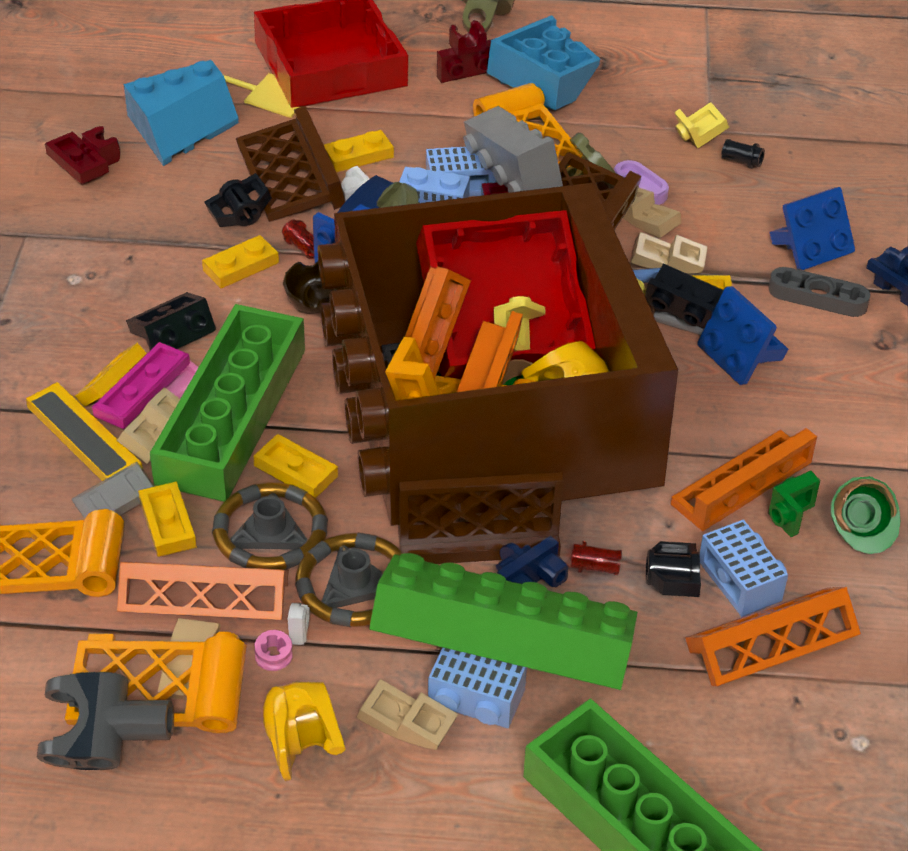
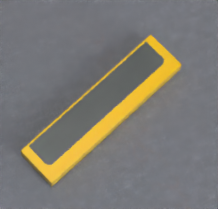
(80, 431)

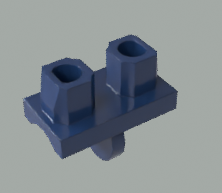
(891, 271)
(533, 564)

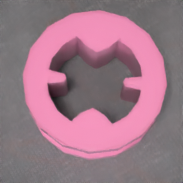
(269, 639)

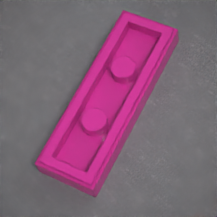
(140, 385)

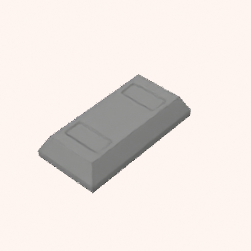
(115, 493)

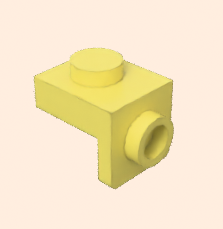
(701, 125)
(520, 305)

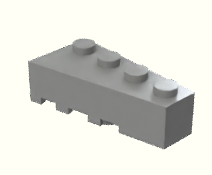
(512, 151)

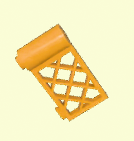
(528, 103)
(92, 554)
(212, 678)

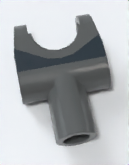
(102, 721)

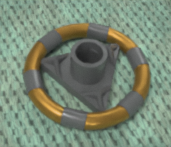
(268, 526)
(351, 578)

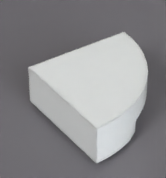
(353, 180)
(298, 623)

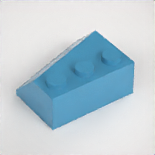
(543, 57)
(180, 108)

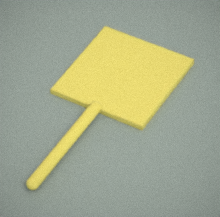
(266, 95)

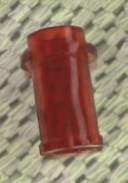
(295, 233)
(594, 558)

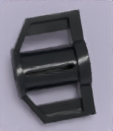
(235, 196)
(674, 569)

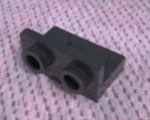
(682, 296)
(174, 321)

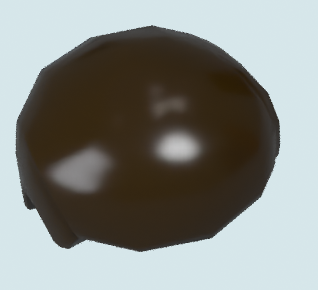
(305, 288)

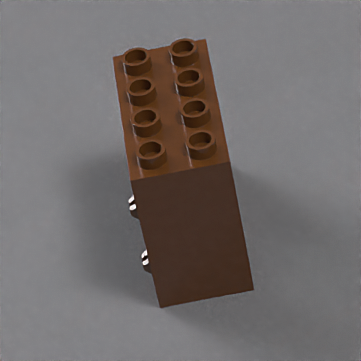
(594, 428)

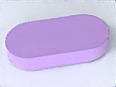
(649, 180)

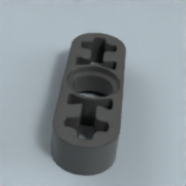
(851, 299)

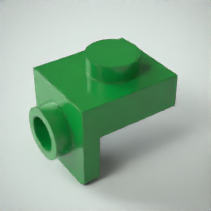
(792, 499)

